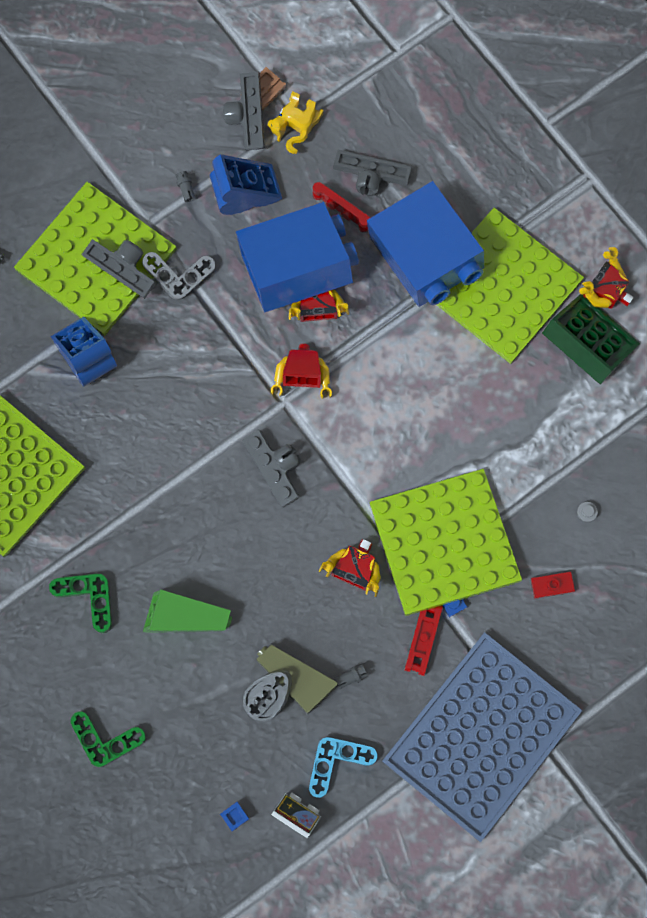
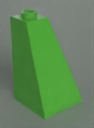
(182, 614)

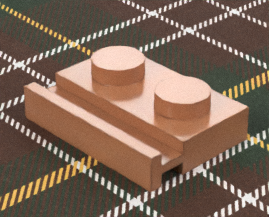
(270, 86)

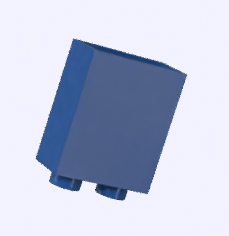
(427, 245)
(297, 256)

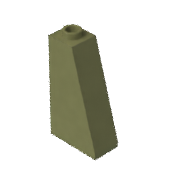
(308, 684)

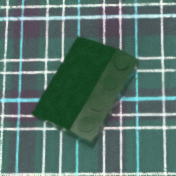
(590, 338)

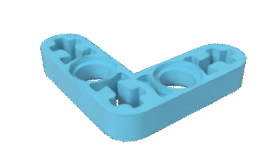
(336, 753)

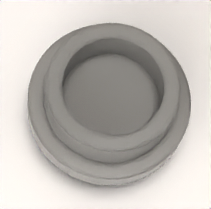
(587, 511)

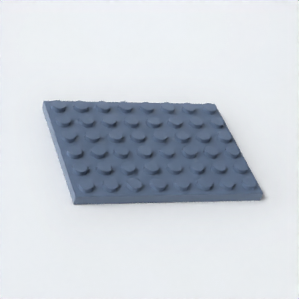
(482, 737)

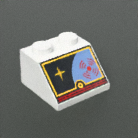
(296, 815)

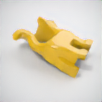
(297, 119)

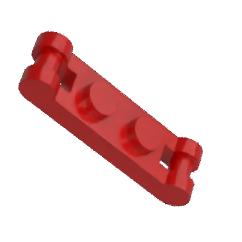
(336, 202)
(423, 640)

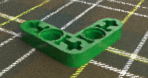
(89, 589)
(106, 748)

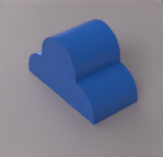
(243, 184)
(84, 351)

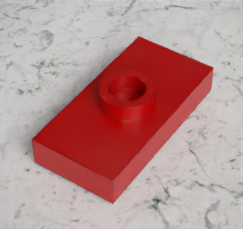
(552, 585)

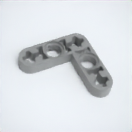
(174, 279)

